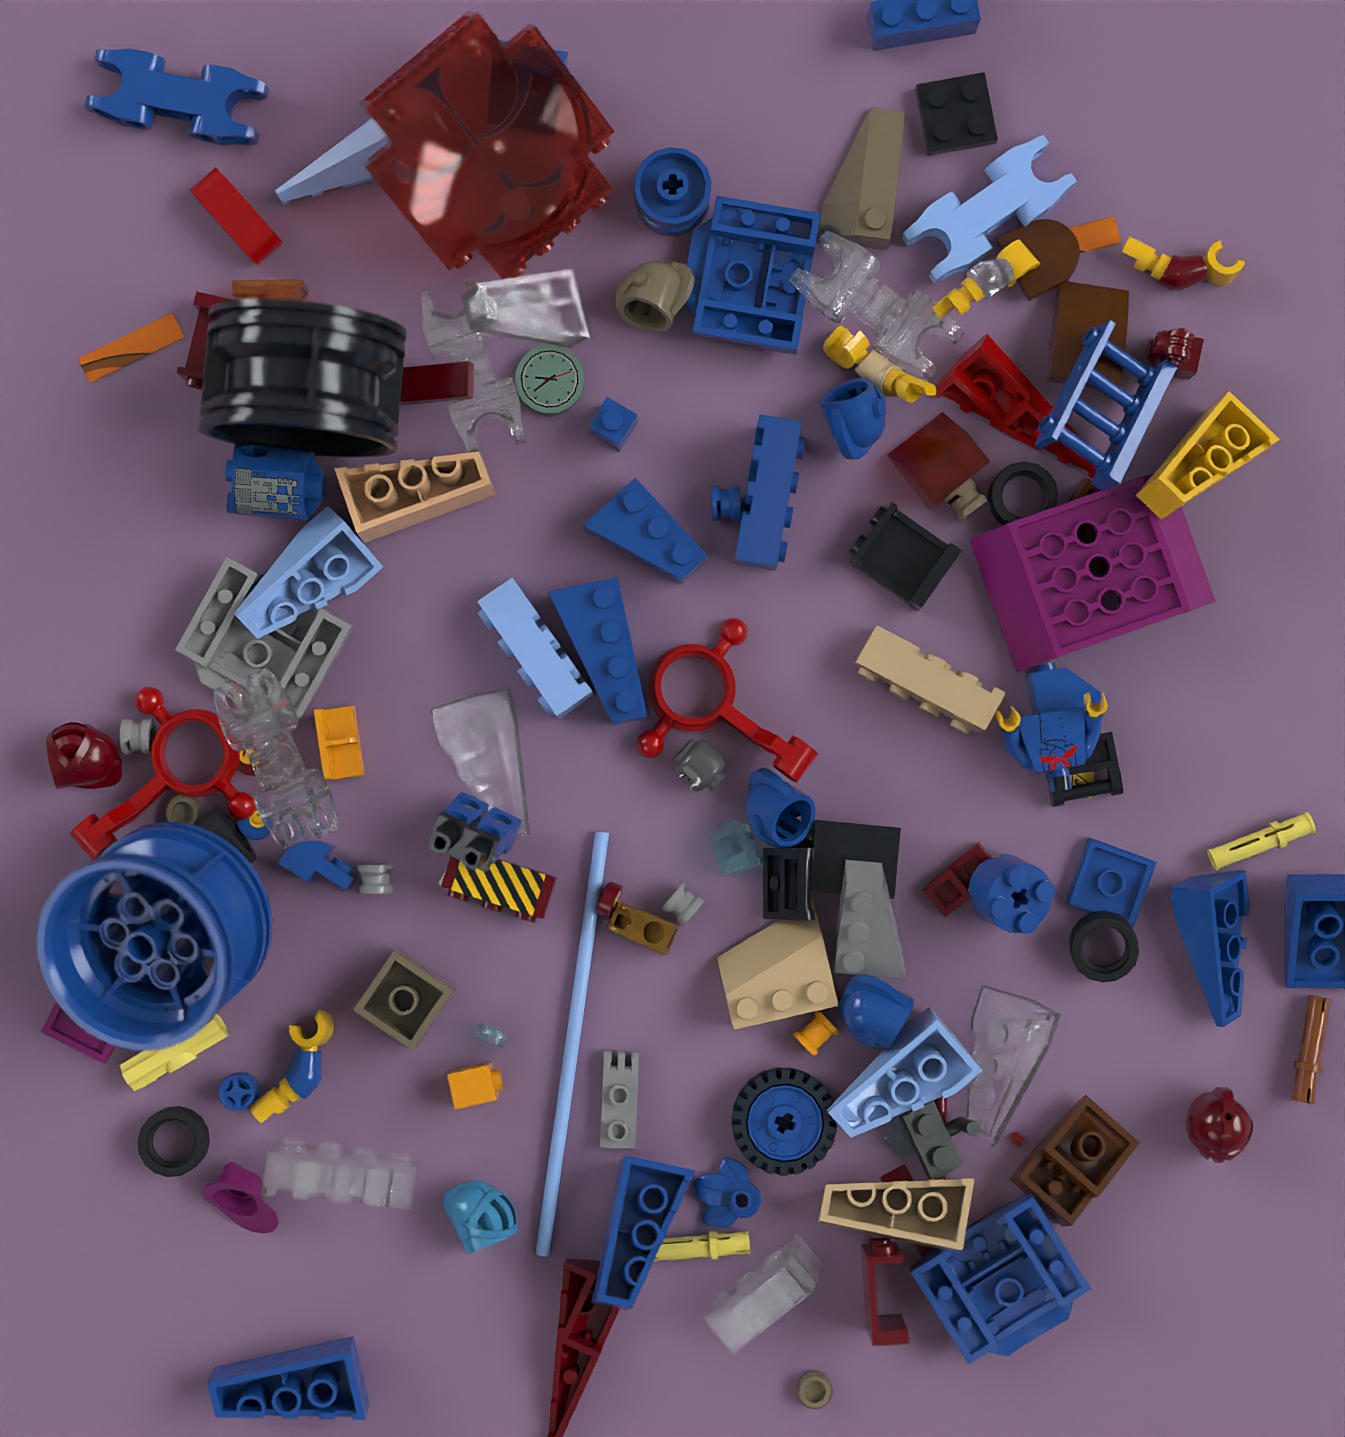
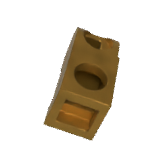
(643, 927)

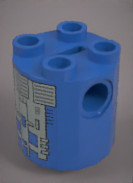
(274, 482)

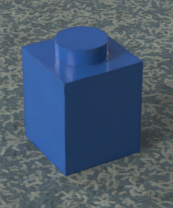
(613, 423)

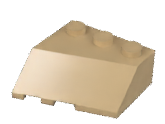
(777, 973)

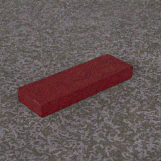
(437, 383)

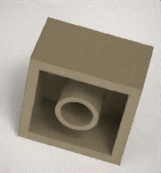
(404, 999)

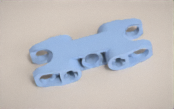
(1011, 193)

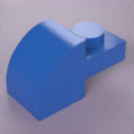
(312, 857)

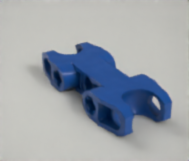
(151, 92)

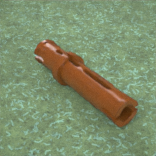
(1311, 1049)

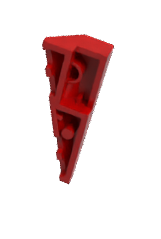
(996, 389)

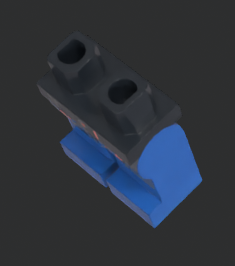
(473, 834)

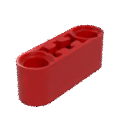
(236, 216)

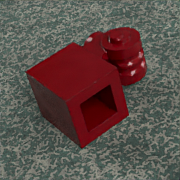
(1179, 348)

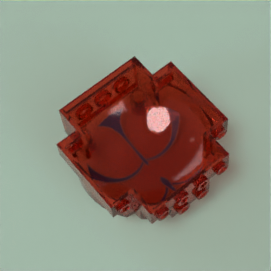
(488, 146)

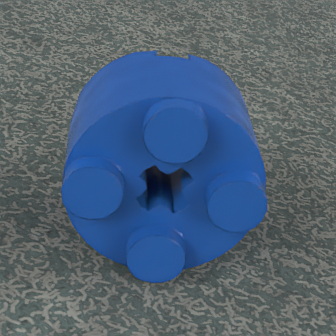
(1011, 893)

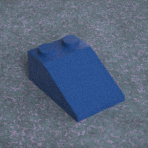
(1314, 931)

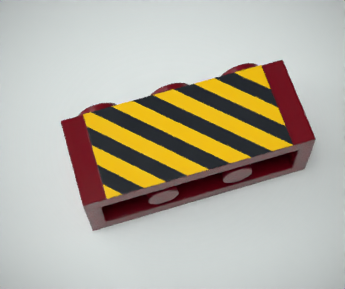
(502, 886)

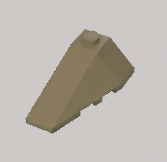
(865, 189)

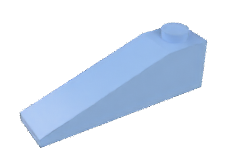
(313, 568)
(916, 1069)

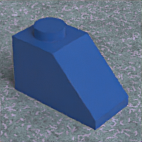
(1057, 689)

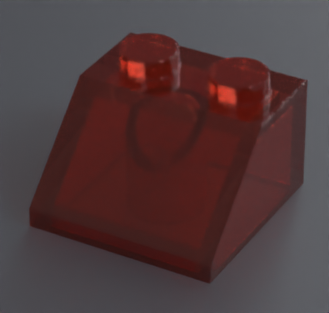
(938, 459)

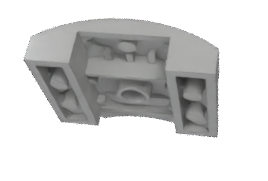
(230, 652)

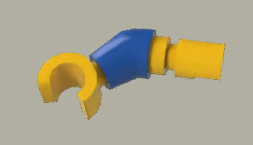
(303, 1073)

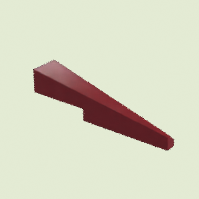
(579, 1340)

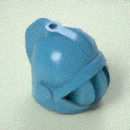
(480, 1214)

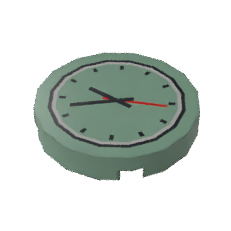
(549, 379)

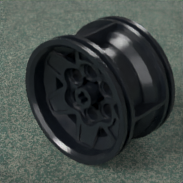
(303, 377)

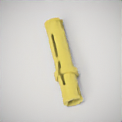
(1273, 836)
(704, 1246)

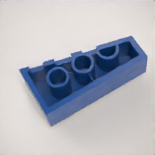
(768, 492)
(601, 636)
(638, 1221)
(293, 1383)

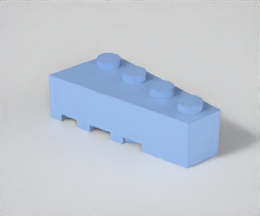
(535, 649)

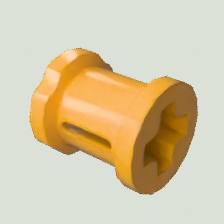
(816, 1033)

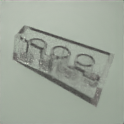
(341, 1174)

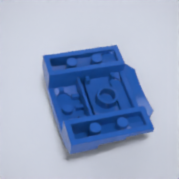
(744, 273)
(1004, 1283)

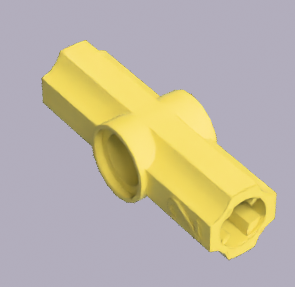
(152, 1064)

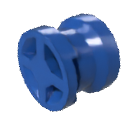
(729, 503)
(231, 1093)

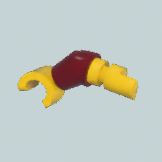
(1182, 272)

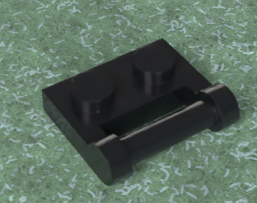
(1103, 757)
(780, 883)

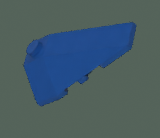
(1209, 922)

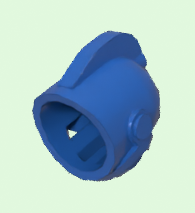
(855, 416)
(774, 810)
(874, 1010)

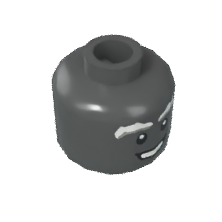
(699, 765)

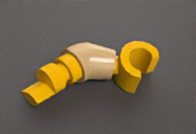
(886, 376)

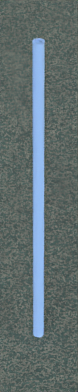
(572, 1044)

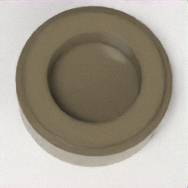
(183, 810)
(814, 1390)

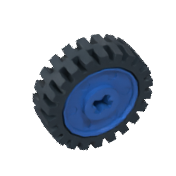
(795, 1146)

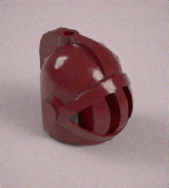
(83, 757)
(1218, 1125)

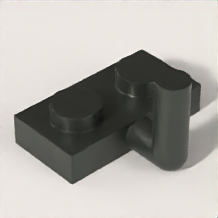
(933, 1138)

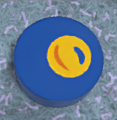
(253, 827)

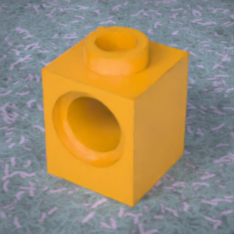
(474, 1085)

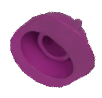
(240, 1198)

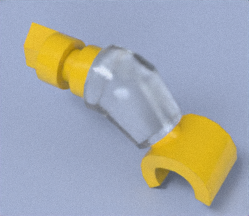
(988, 279)

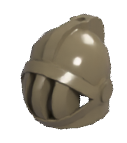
(657, 290)

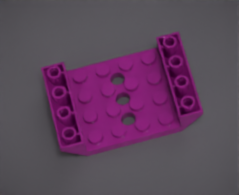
(1044, 583)

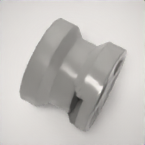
(137, 736)
(375, 879)
(683, 904)

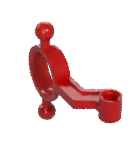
(791, 757)
(97, 835)

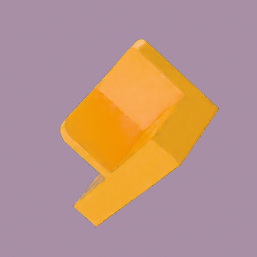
(339, 743)

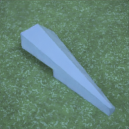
(337, 166)

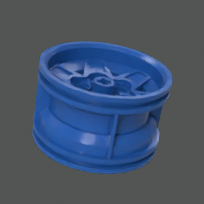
(217, 908)

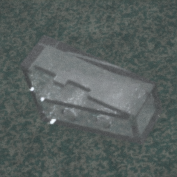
(529, 308)
(765, 1293)

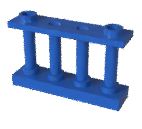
(1138, 408)

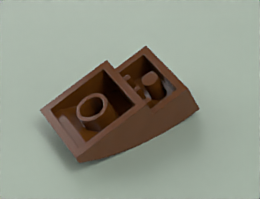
(1075, 312)
(1075, 1161)

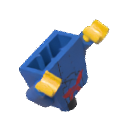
(1054, 739)

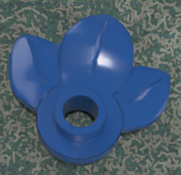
(722, 1194)

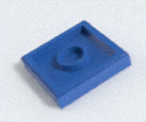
(1110, 880)

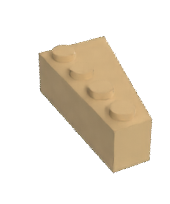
(902, 1210)

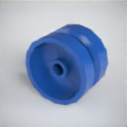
(677, 171)

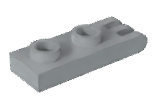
(619, 1102)

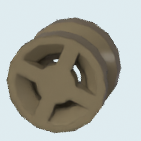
(965, 499)

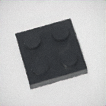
(956, 114)

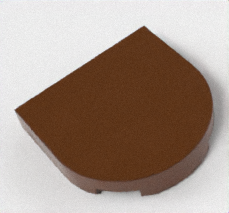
(1053, 247)

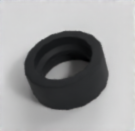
(1026, 469)
(223, 825)
(1108, 972)
(146, 1146)

